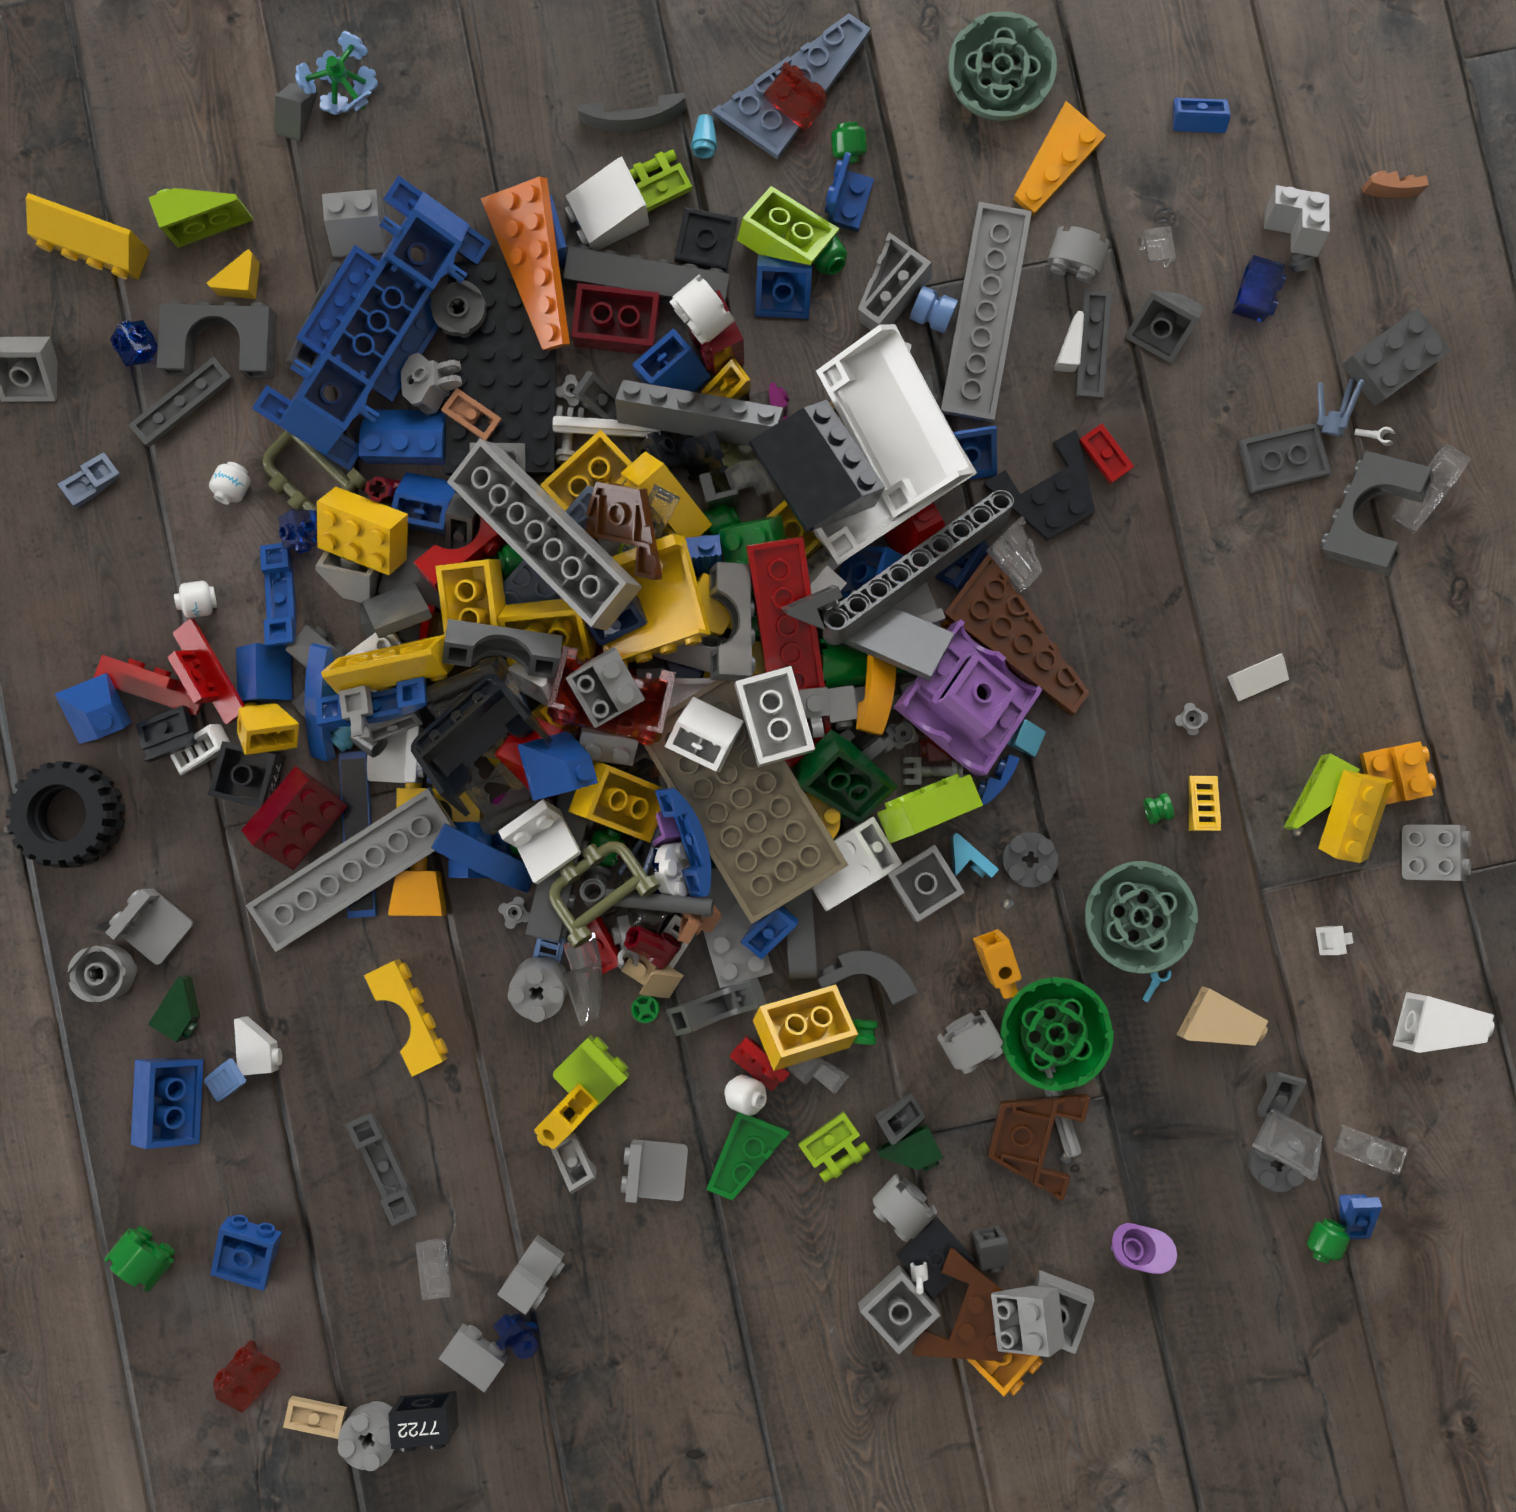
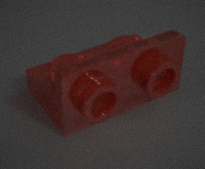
(796, 96)

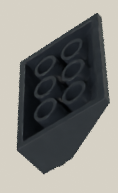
(817, 467)

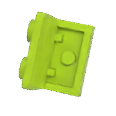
(593, 1069)

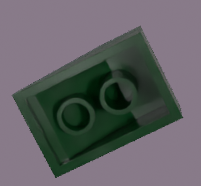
(843, 777)

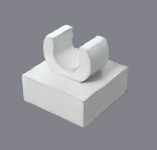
(1333, 940)

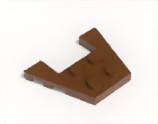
(625, 516)
(1024, 1133)
(974, 1327)

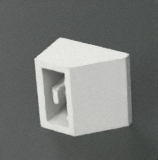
(704, 734)

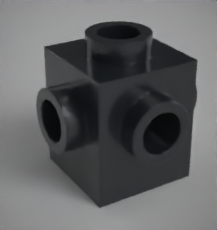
(661, 447)

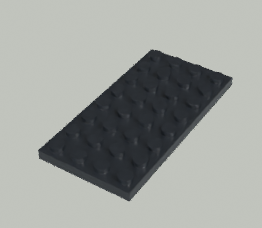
(504, 373)

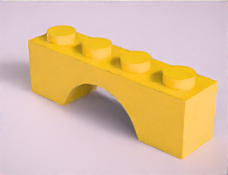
(423, 1047)

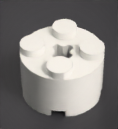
(702, 308)

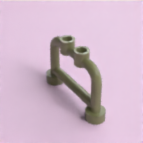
(281, 483)
(570, 873)

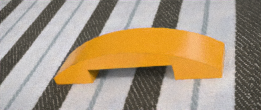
(879, 693)

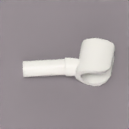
(1376, 434)
(919, 1275)

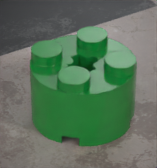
(140, 1258)

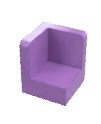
(668, 830)

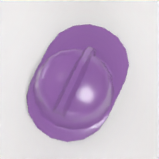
(1143, 1249)

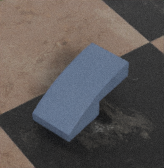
(90, 481)

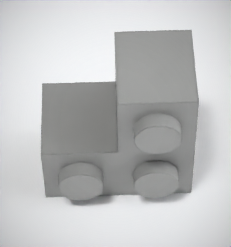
(1300, 214)
(844, 706)
(527, 1281)

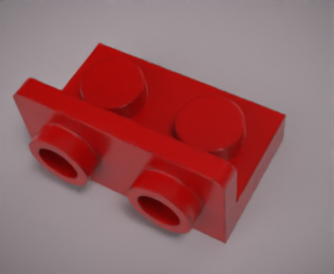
(756, 1062)

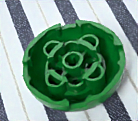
(1083, 1051)

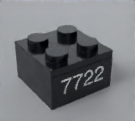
(245, 777)
(423, 1421)

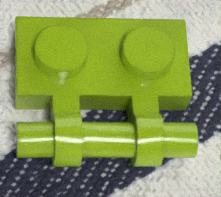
(663, 186)
(829, 1140)

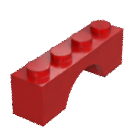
(484, 545)

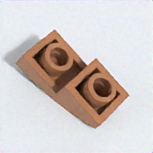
(1390, 186)

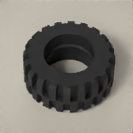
(30, 808)

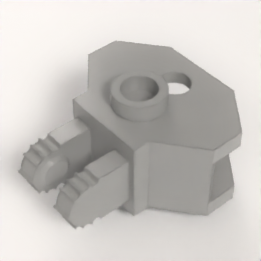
(430, 381)

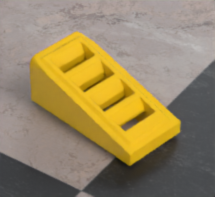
(1214, 813)

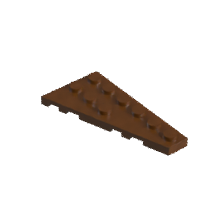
(1006, 624)

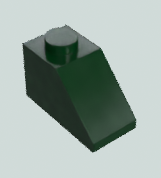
(178, 1011)
(914, 1150)

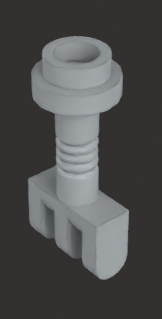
(566, 448)
(927, 771)

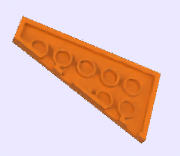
(528, 242)

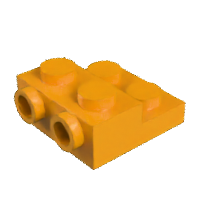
(1404, 766)
(1007, 1374)

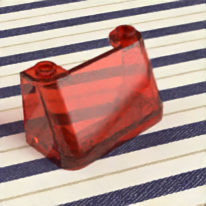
(641, 722)

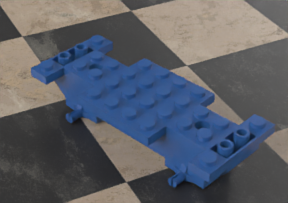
(372, 323)

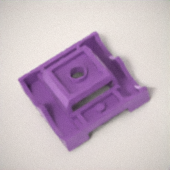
(961, 722)

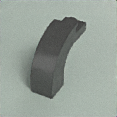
(887, 971)
(716, 1006)

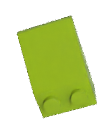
(196, 214)
(785, 229)

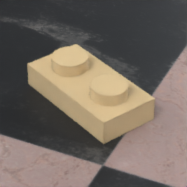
(314, 1417)

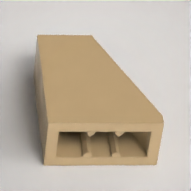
(1221, 1021)

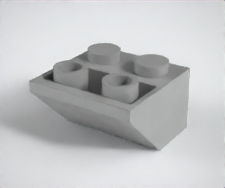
(604, 687)
(1028, 1320)

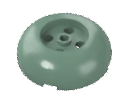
(1002, 37)
(1167, 898)

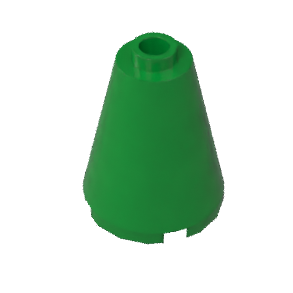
(842, 665)

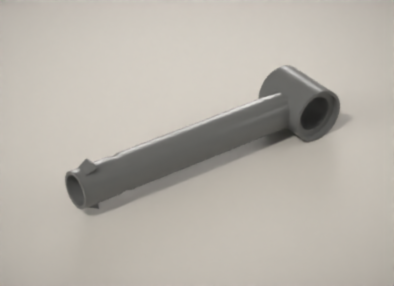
(655, 901)

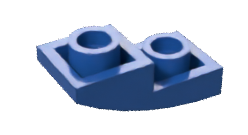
(992, 787)

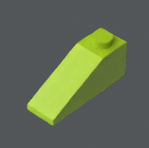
(1319, 790)

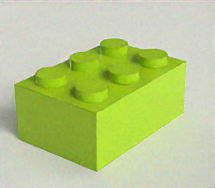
(929, 807)

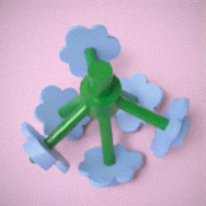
(335, 72)

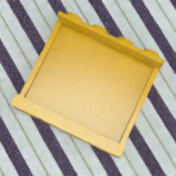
(669, 604)

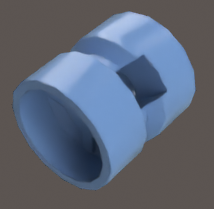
(933, 309)

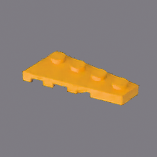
(1061, 154)

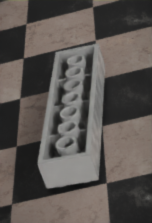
(544, 535)

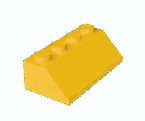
(85, 238)
(389, 665)

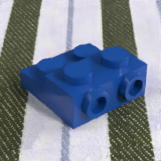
(245, 1252)

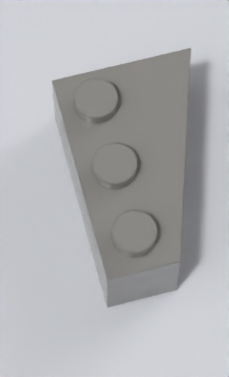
(894, 283)

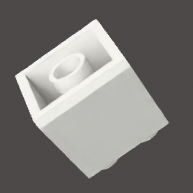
(607, 207)
(1438, 1024)

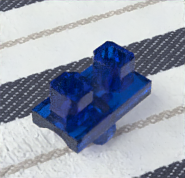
(516, 1335)

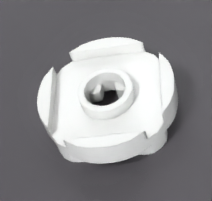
(671, 861)

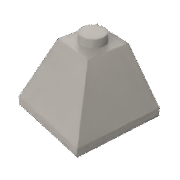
(348, 577)

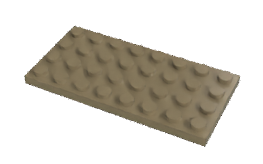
(752, 816)

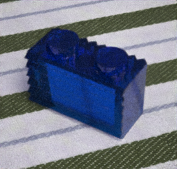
(1258, 288)

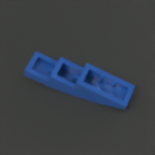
(316, 687)

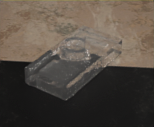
(433, 1269)

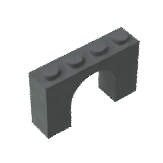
(183, 323)
(1373, 477)

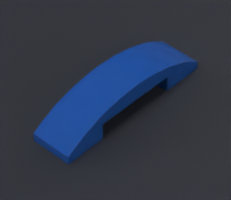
(279, 594)
(386, 704)
(482, 858)
(698, 875)

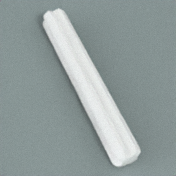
(592, 425)

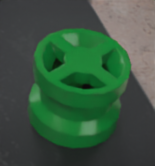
(1158, 808)
(643, 1012)
(865, 1031)

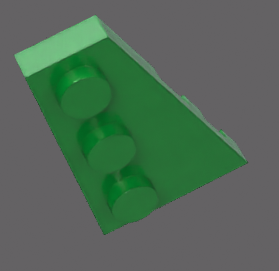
(744, 1151)

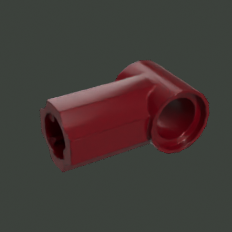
(382, 489)
(655, 947)

